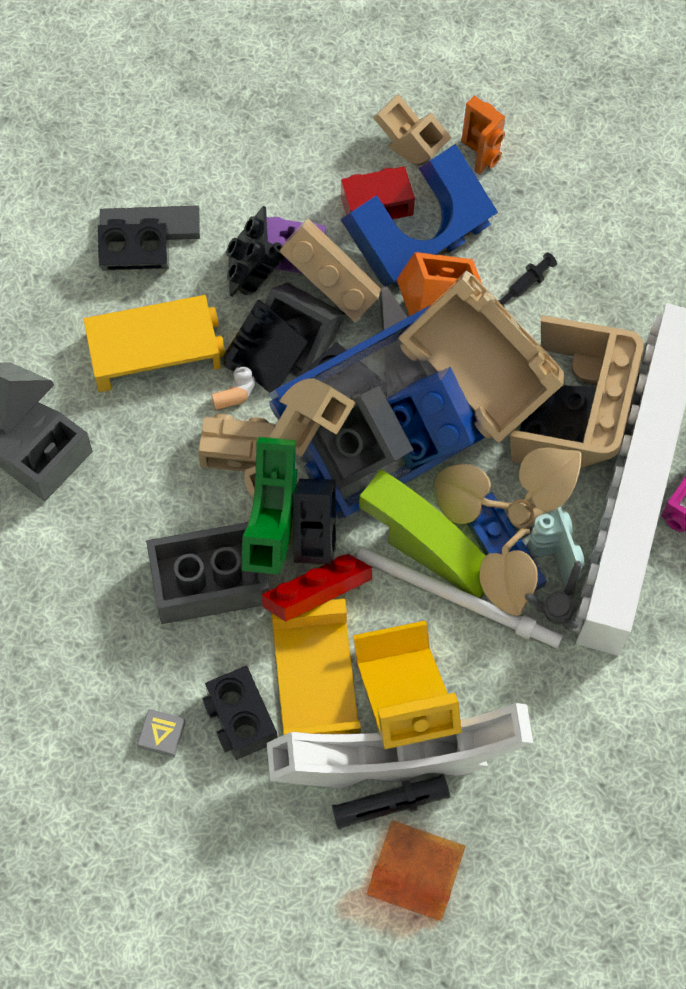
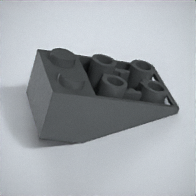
(43, 450)

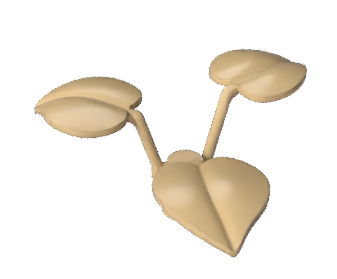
(461, 492)

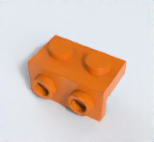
(483, 132)

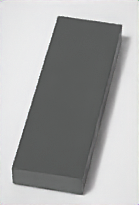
(182, 221)

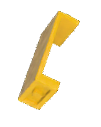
(152, 338)
(316, 671)
(405, 685)

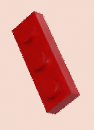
(316, 587)

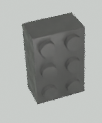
(203, 574)

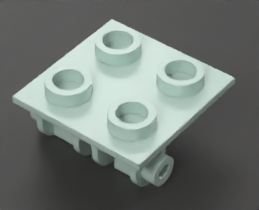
(553, 536)

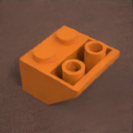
(429, 277)

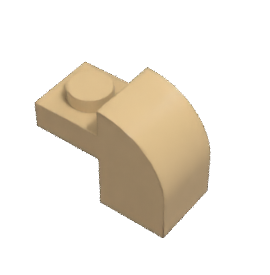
(410, 136)
(308, 407)

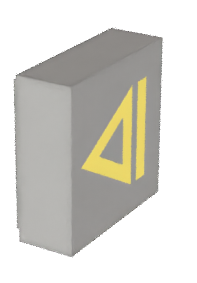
(161, 733)

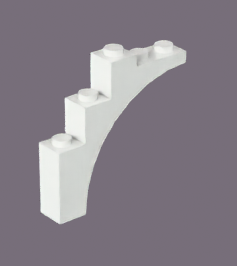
(351, 758)

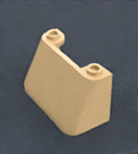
(490, 353)

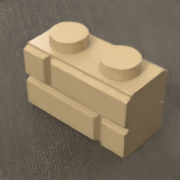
(231, 442)

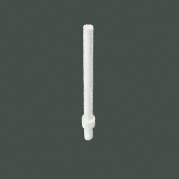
(524, 626)

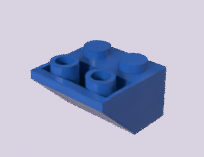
(434, 417)

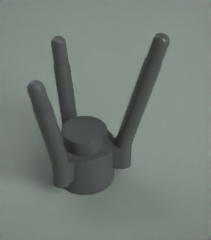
(558, 605)

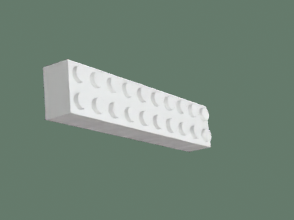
(636, 489)

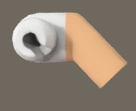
(238, 392)

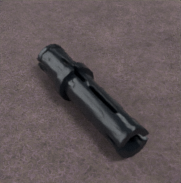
(406, 797)

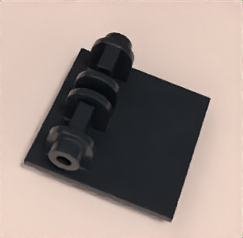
(252, 256)
(265, 347)
(562, 414)

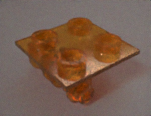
(416, 870)

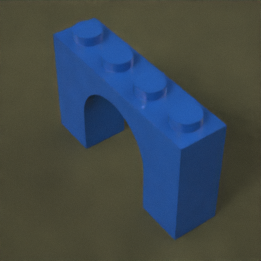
(463, 209)

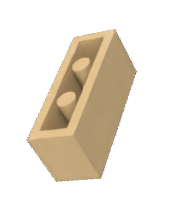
(331, 270)

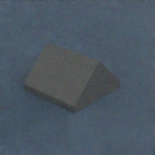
(19, 393)

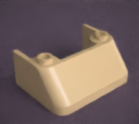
(603, 358)

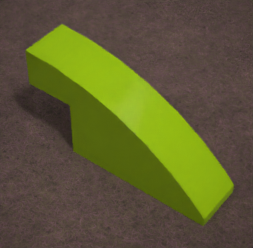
(423, 532)

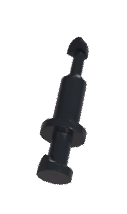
(533, 274)

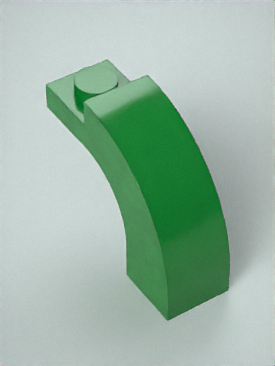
(271, 516)

